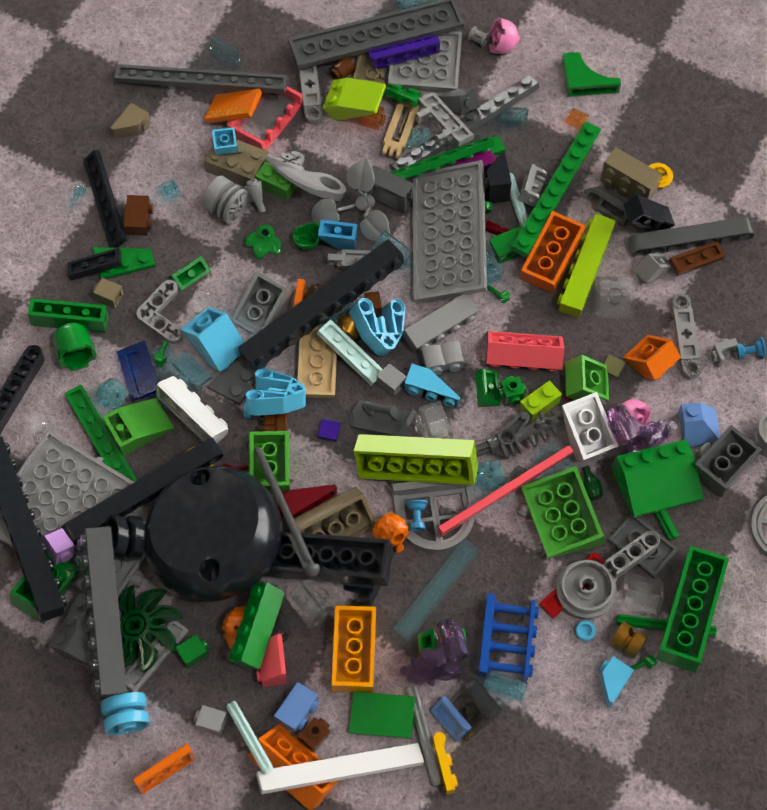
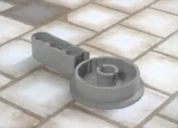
(601, 577)

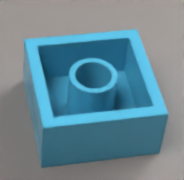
(224, 141)

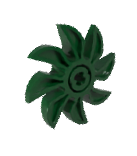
(148, 620)

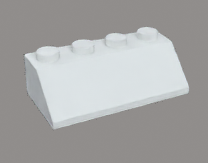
(190, 410)

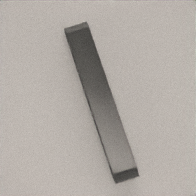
(690, 236)

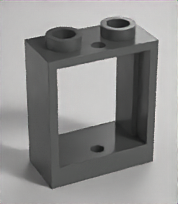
(391, 190)

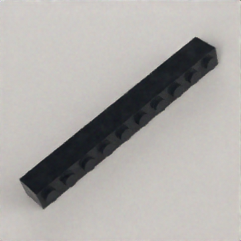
(321, 305)
(26, 541)

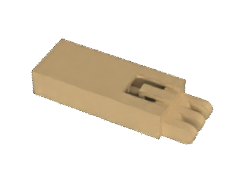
(400, 146)

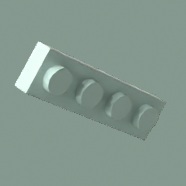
(350, 352)

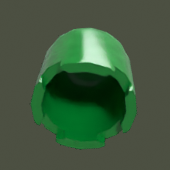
(73, 346)

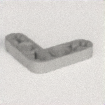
(155, 317)

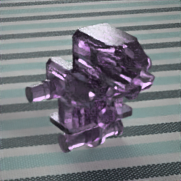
(633, 435)
(441, 661)

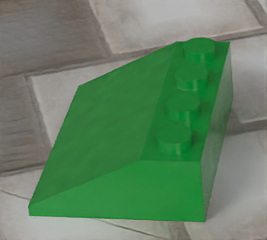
(658, 478)

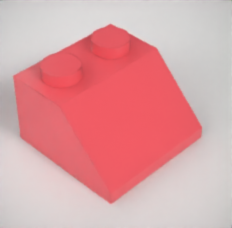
(273, 665)

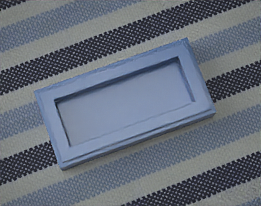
(450, 719)

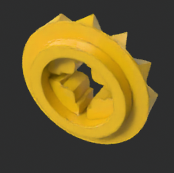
(667, 174)

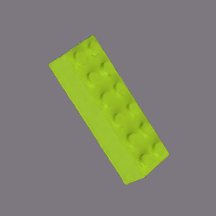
(416, 459)

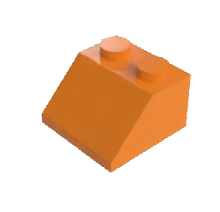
(652, 356)

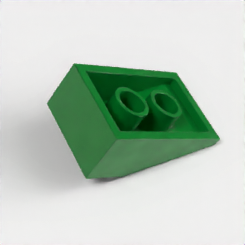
(21, 597)

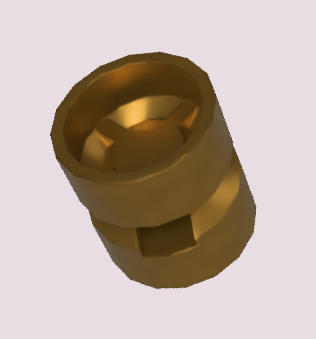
(628, 640)

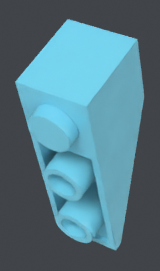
(423, 379)

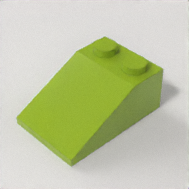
(353, 98)

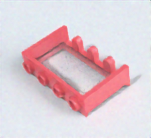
(268, 119)

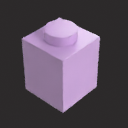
(59, 546)

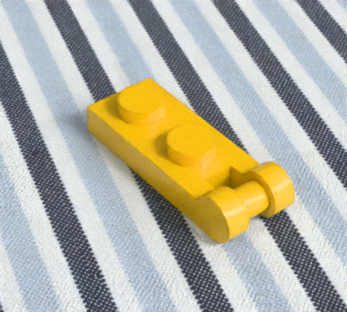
(444, 761)

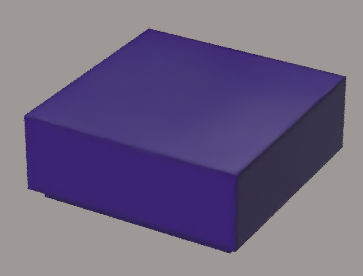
(329, 430)

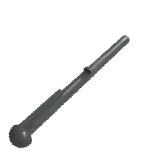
(299, 545)

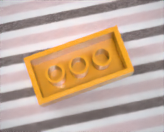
(354, 649)

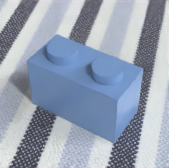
(296, 708)

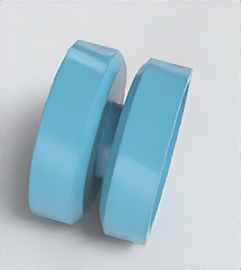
(125, 713)

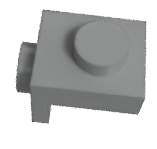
(722, 348)

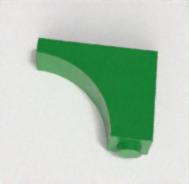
(582, 80)

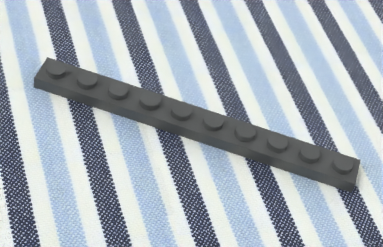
(200, 78)
(472, 120)

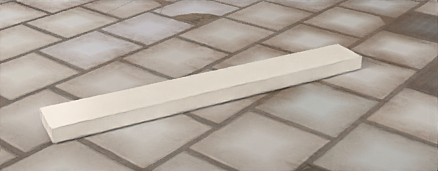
(340, 768)

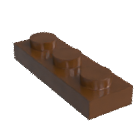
(697, 258)

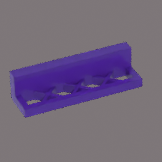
(404, 51)

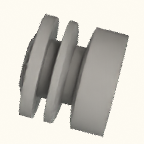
(225, 199)

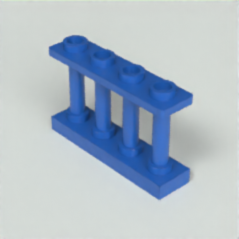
(489, 645)

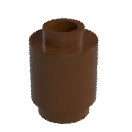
(342, 68)

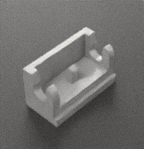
(532, 185)

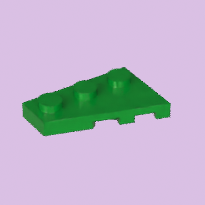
(132, 261)

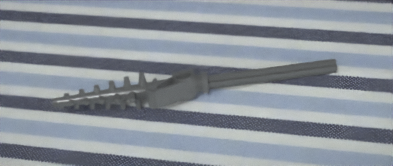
(518, 431)

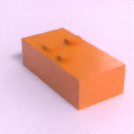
(552, 252)

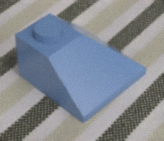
(698, 424)

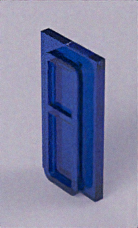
(138, 371)

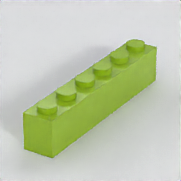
(587, 265)

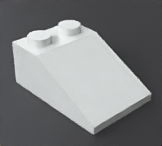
(588, 427)

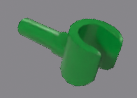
(503, 295)
(159, 358)
(649, 661)

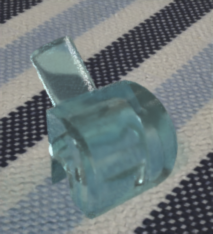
(418, 136)

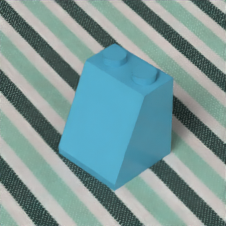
(214, 338)

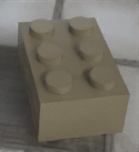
(237, 166)
(629, 175)

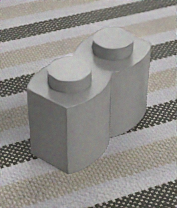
(443, 357)

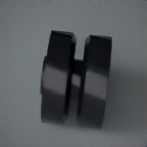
(127, 536)

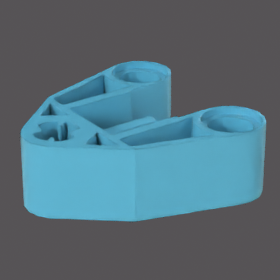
(379, 333)
(275, 394)

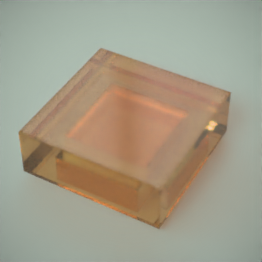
(576, 118)

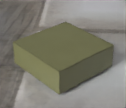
(614, 366)

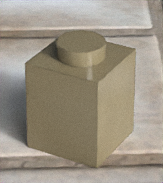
(108, 292)

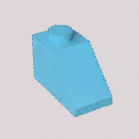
(613, 678)

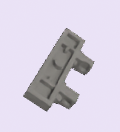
(452, 127)

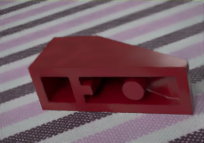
(305, 499)

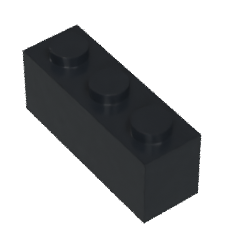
(648, 214)

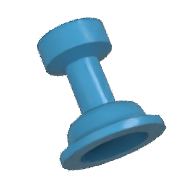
(759, 348)
(416, 506)

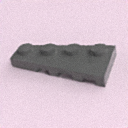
(235, 381)

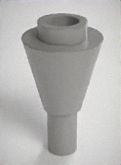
(255, 191)

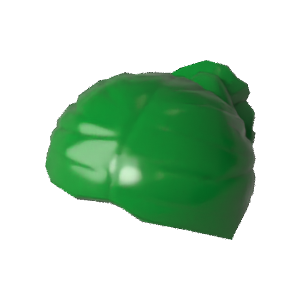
(302, 234)

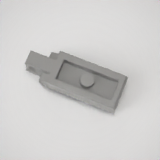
(346, 258)

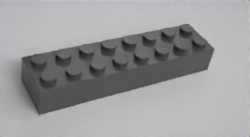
(102, 613)

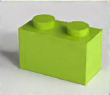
(540, 401)

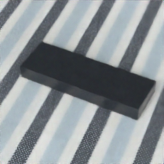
(94, 264)

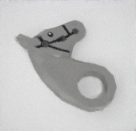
(291, 167)

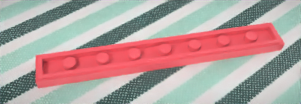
(504, 491)

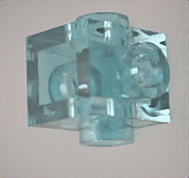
(111, 393)
(490, 475)

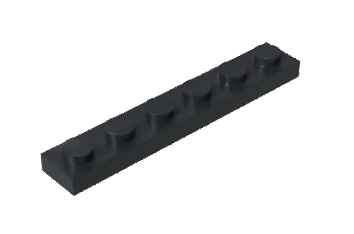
(105, 199)

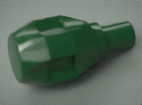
(592, 484)

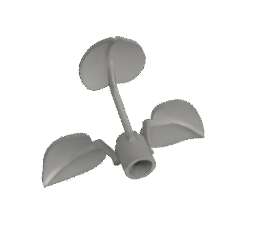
(359, 177)

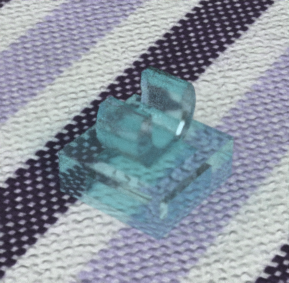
(170, 190)

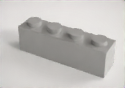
(440, 322)

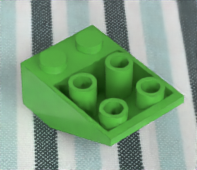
(137, 425)

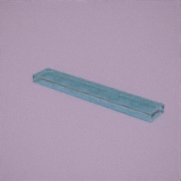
(436, 590)

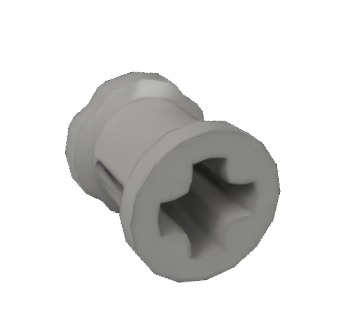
(484, 36)

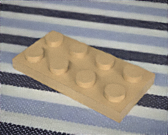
(317, 366)

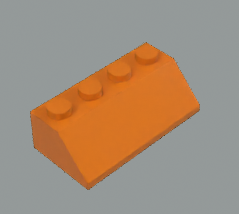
(287, 750)

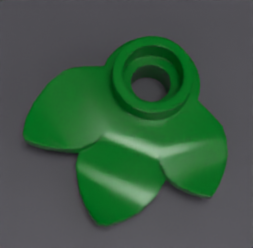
(263, 244)

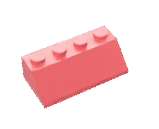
(525, 350)

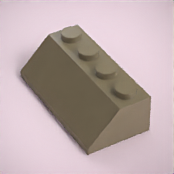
(340, 516)

